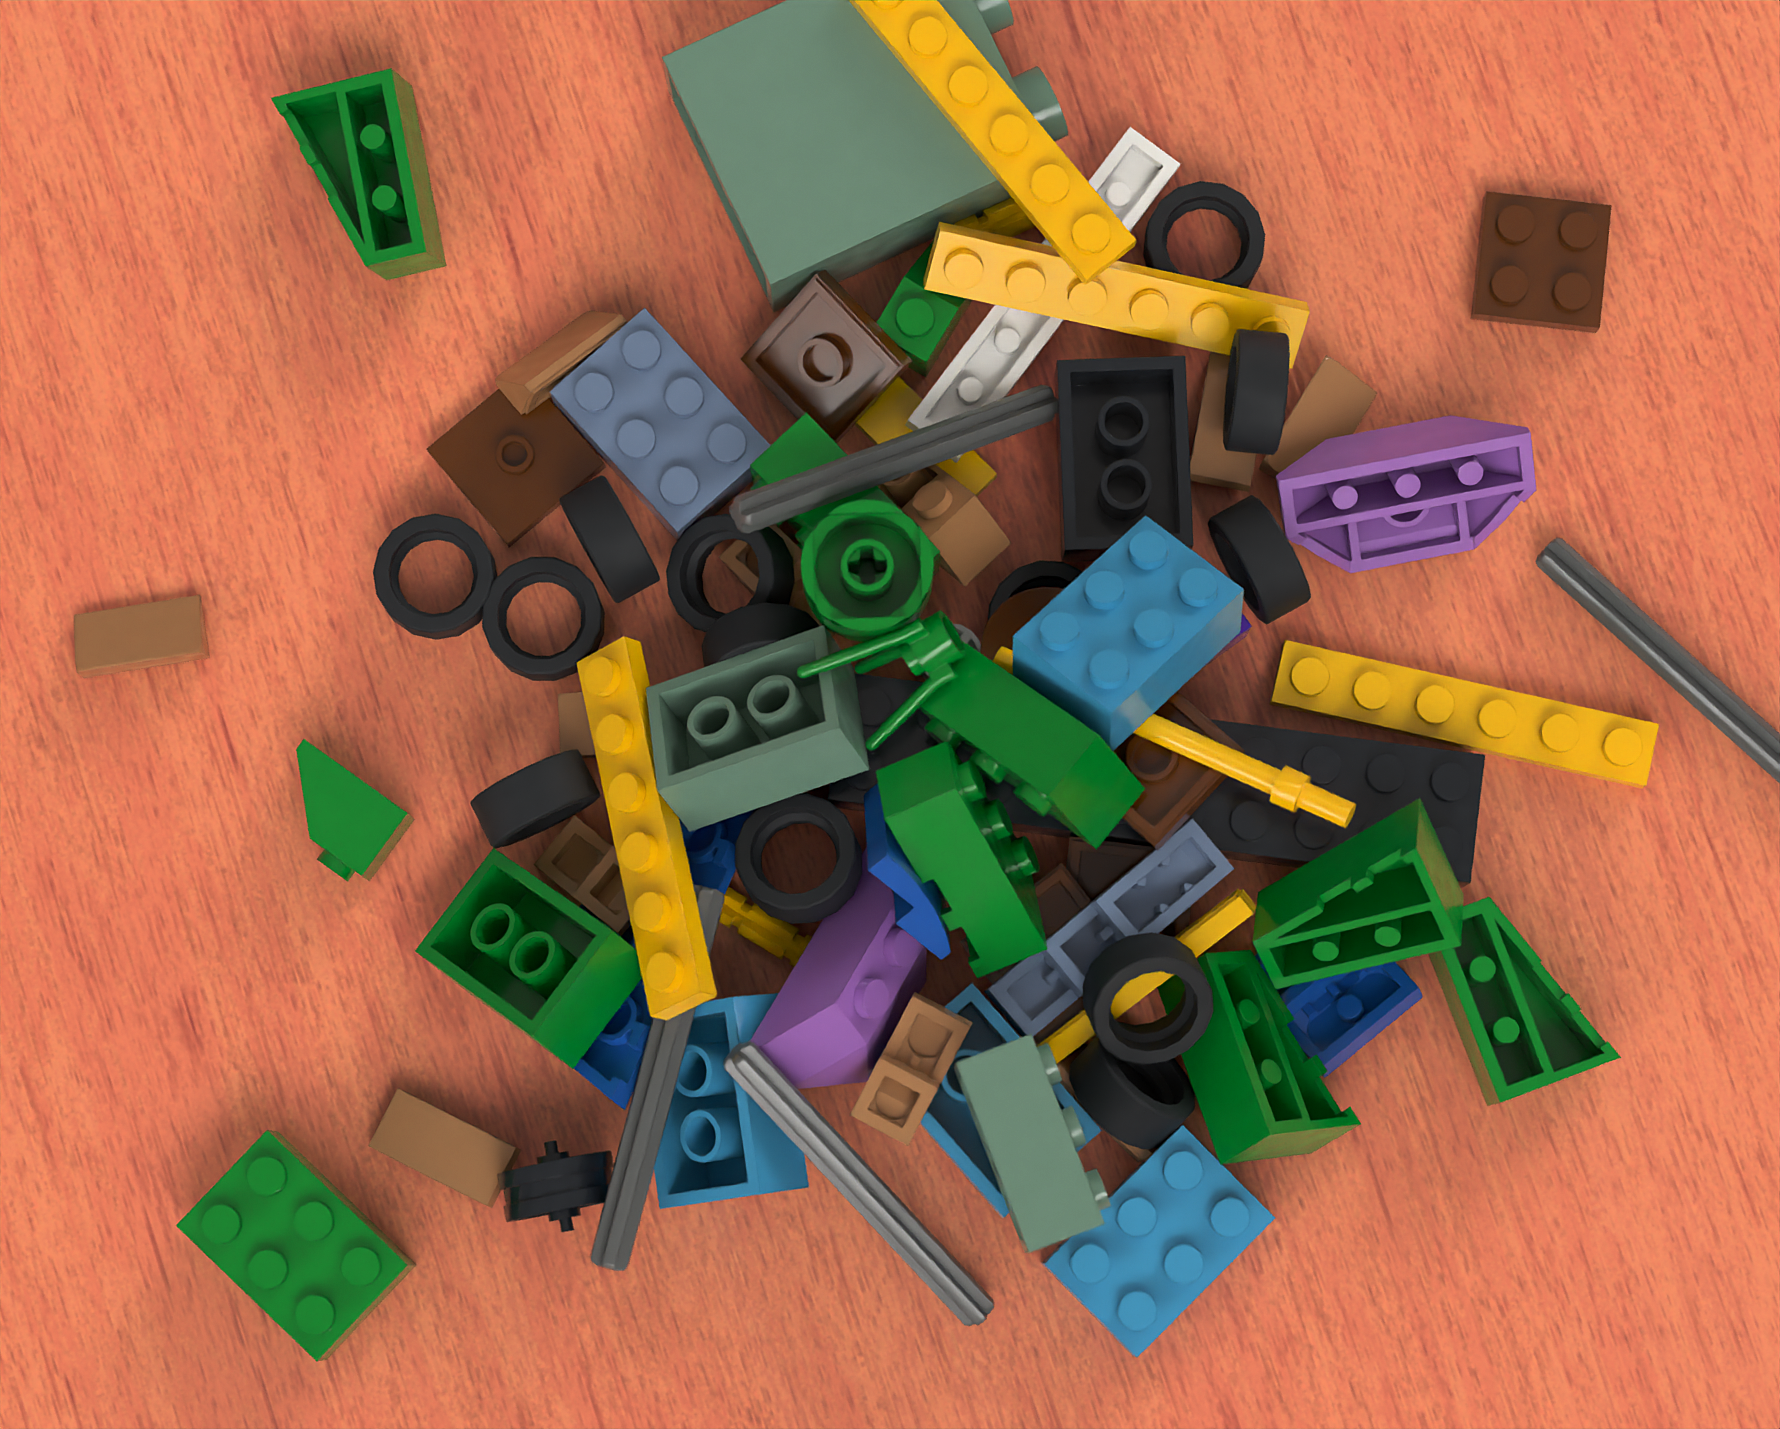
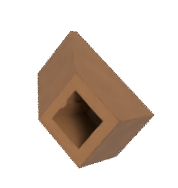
(950, 519)

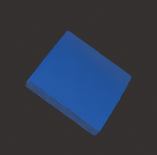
(915, 903)
(1346, 1010)

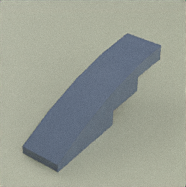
(1135, 904)

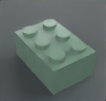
(755, 730)
(1032, 1142)

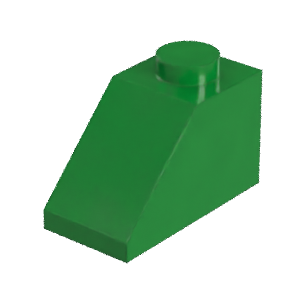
(921, 318)
(347, 816)

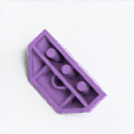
(1406, 491)
(844, 992)

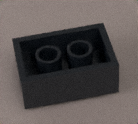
(1121, 451)

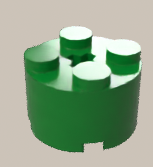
(836, 548)

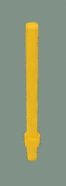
(1286, 787)

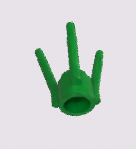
(925, 646)

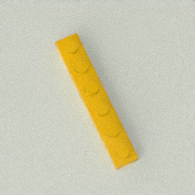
(1001, 132)
(1119, 299)
(1464, 714)
(645, 833)

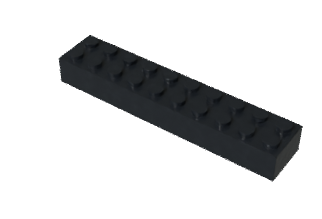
(1236, 815)

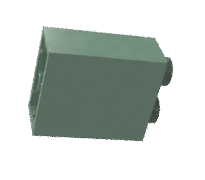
(831, 142)

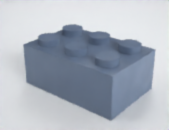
(660, 424)

